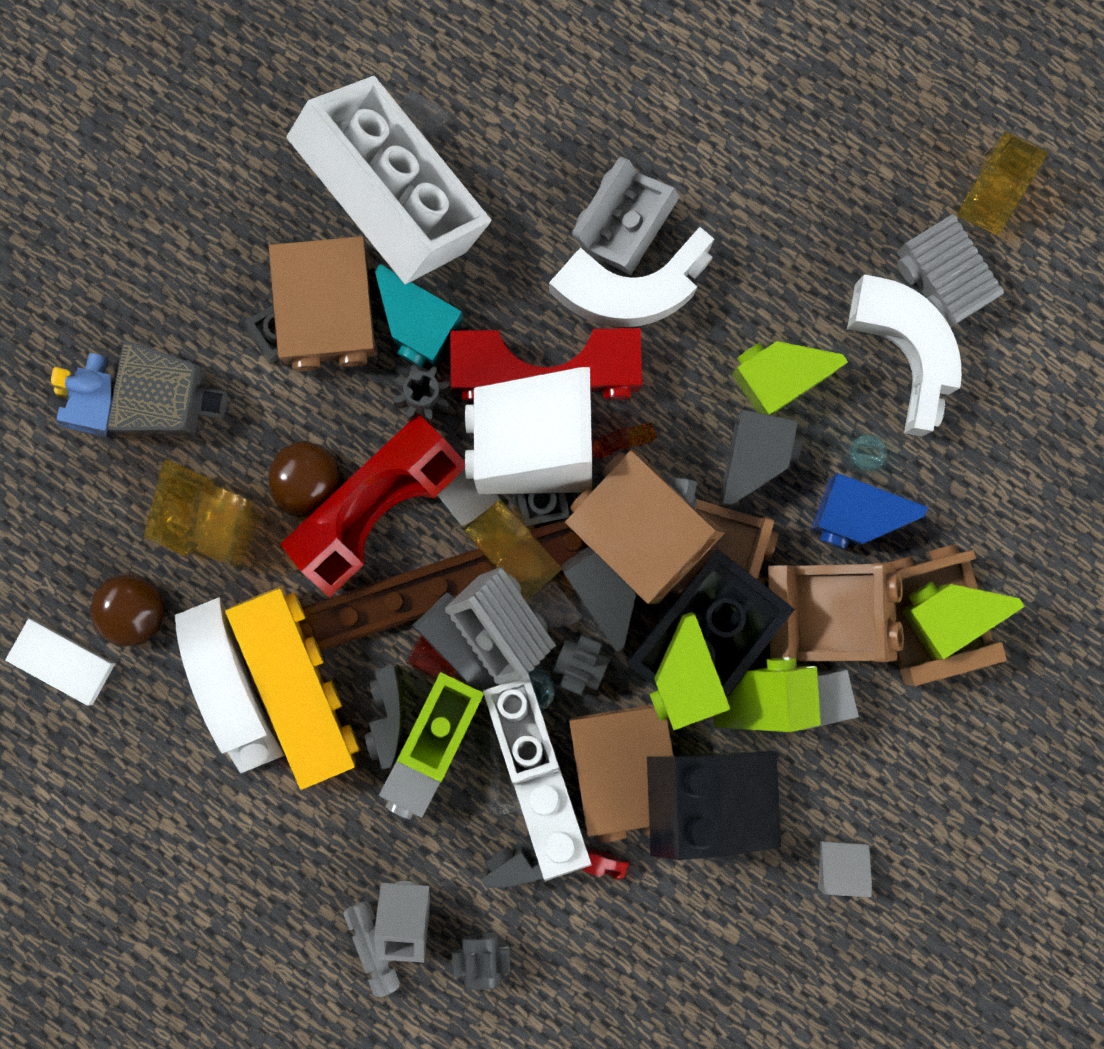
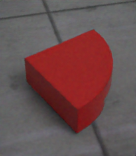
(606, 863)

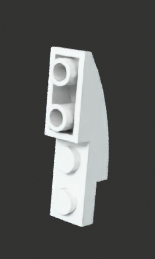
(537, 778)

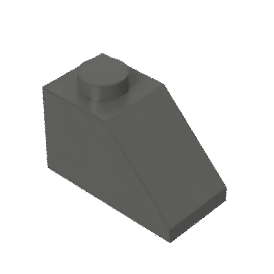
(757, 453)
(603, 593)

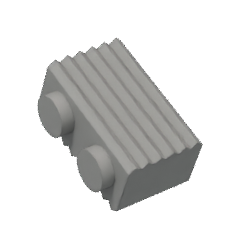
(949, 270)
(500, 626)

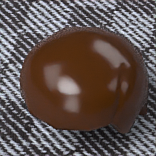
(303, 478)
(127, 610)

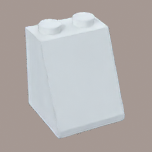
(532, 435)

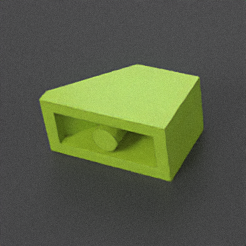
(782, 373)
(955, 615)
(688, 679)
(774, 699)
(440, 727)

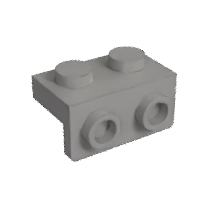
(624, 216)

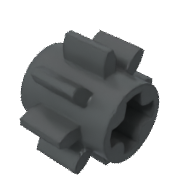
(417, 383)
(581, 664)
(481, 961)

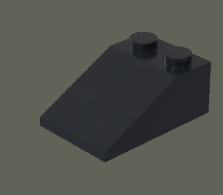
(733, 614)
(713, 804)

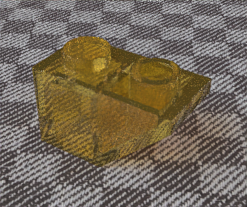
(222, 526)

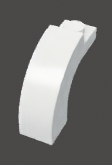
(627, 301)
(923, 336)
(224, 688)

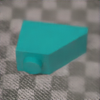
(417, 319)

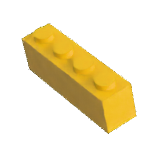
(292, 686)

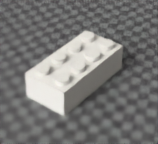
(388, 178)

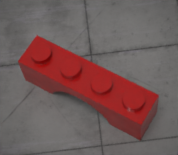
(484, 360)
(333, 538)

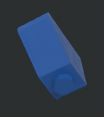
(860, 512)

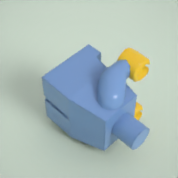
(87, 394)

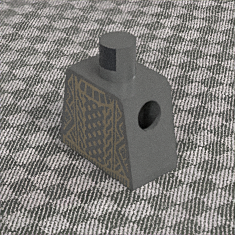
(160, 395)

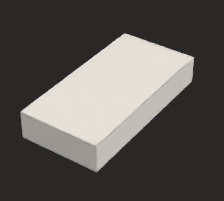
(60, 661)

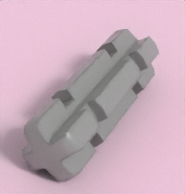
(383, 979)

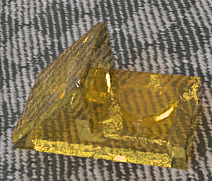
(1001, 182)
(173, 506)
(514, 548)

